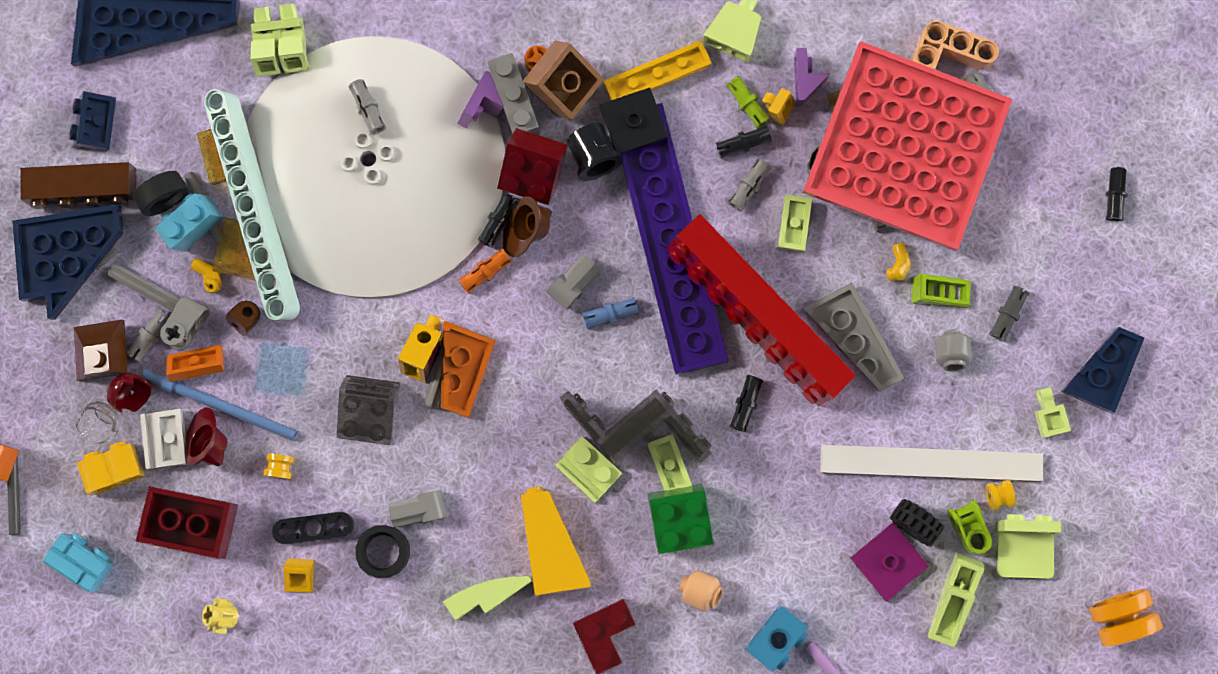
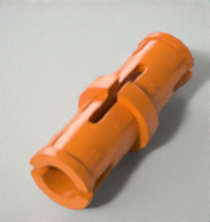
(485, 271)

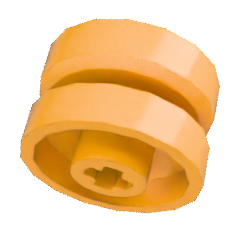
(1125, 617)

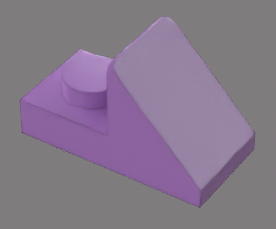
(806, 84)
(483, 99)

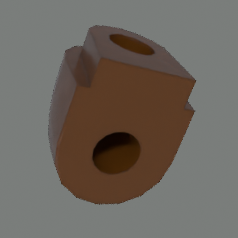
(243, 316)

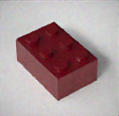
(186, 523)

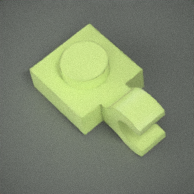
(1051, 418)

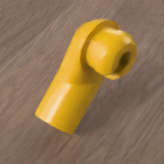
(901, 265)

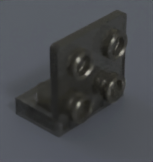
(366, 409)

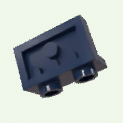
(93, 121)

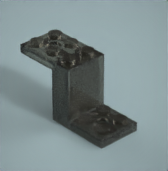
(637, 426)

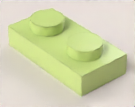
(794, 223)
(669, 463)

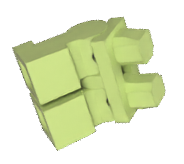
(278, 41)

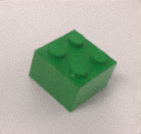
(680, 519)

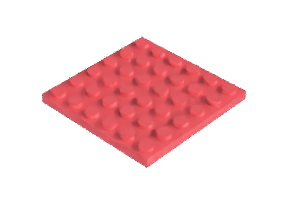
(907, 146)

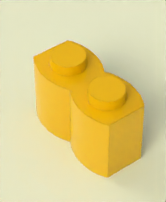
(110, 469)

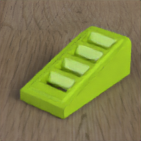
(926, 296)

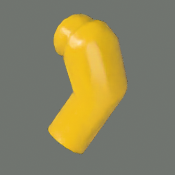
(211, 279)

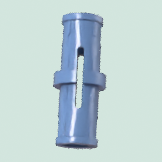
(610, 312)

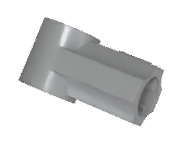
(570, 286)
(420, 509)

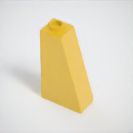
(551, 550)

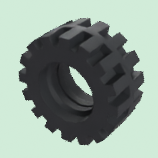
(917, 522)

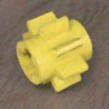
(220, 616)

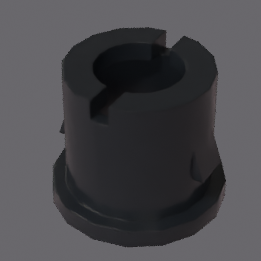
(593, 152)

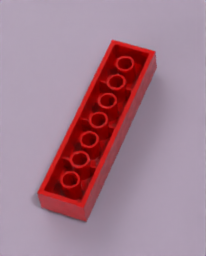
(760, 312)

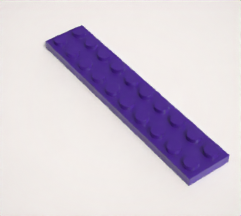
(661, 215)

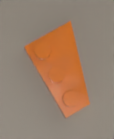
(463, 367)

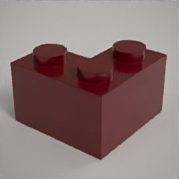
(596, 634)

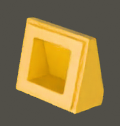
(299, 575)

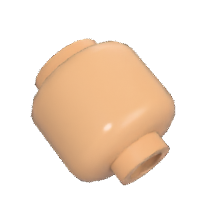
(701, 590)

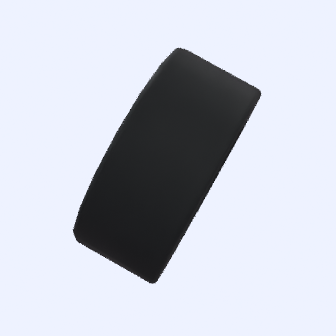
(160, 193)
(361, 552)

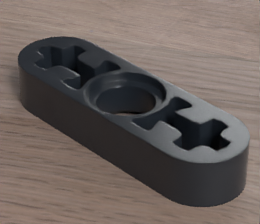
(293, 537)

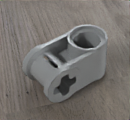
(184, 320)

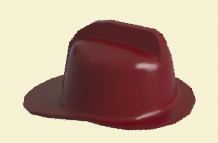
(204, 440)

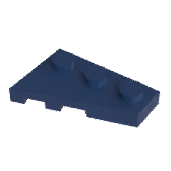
(1107, 371)

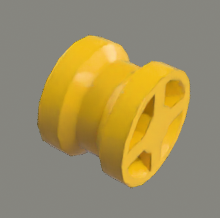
(278, 466)
(1000, 495)

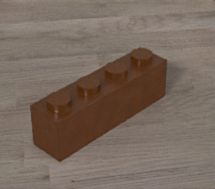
(77, 184)

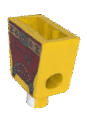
(421, 349)

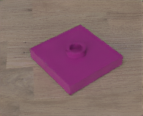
(889, 562)

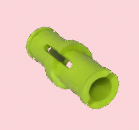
(748, 102)

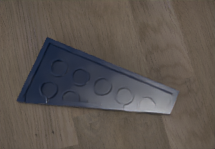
(126, 26)

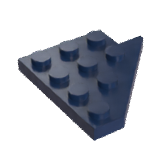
(61, 252)

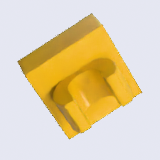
(780, 105)

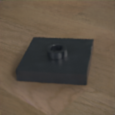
(633, 121)

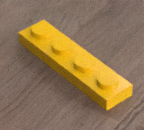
(659, 71)

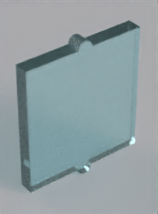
(281, 368)

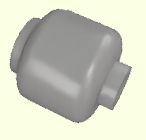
(953, 350)

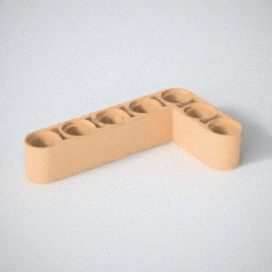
(944, 47)

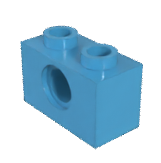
(761, 646)

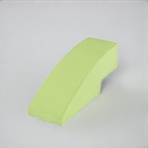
(486, 594)
(956, 599)

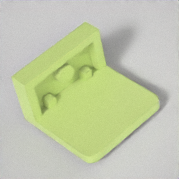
(1026, 546)

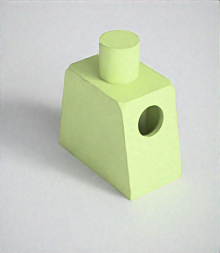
(734, 29)

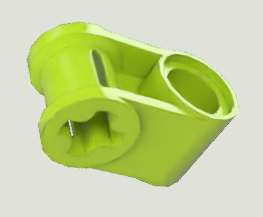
(970, 526)

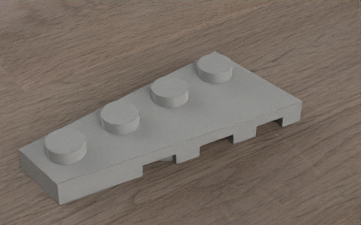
(855, 333)

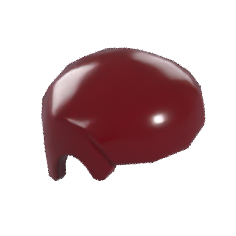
(120, 389)

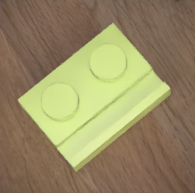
(588, 469)

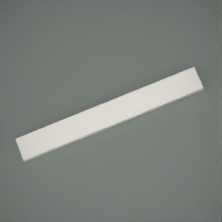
(931, 463)

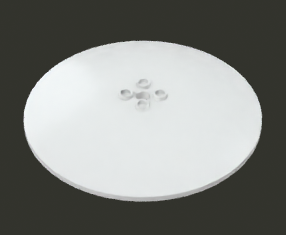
(408, 213)

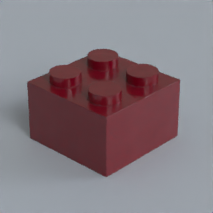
(532, 166)

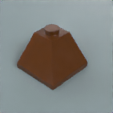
(100, 350)

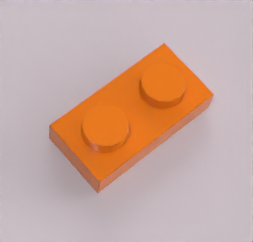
(195, 363)

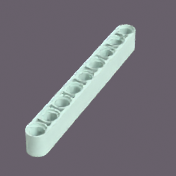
(261, 214)

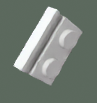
(164, 439)

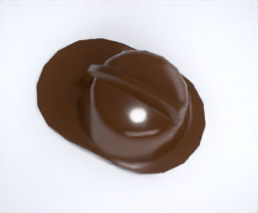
(526, 224)

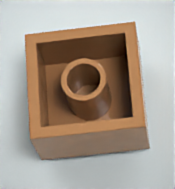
(563, 80)

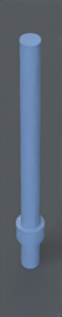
(218, 404)

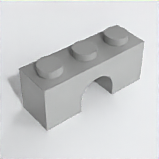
(513, 94)

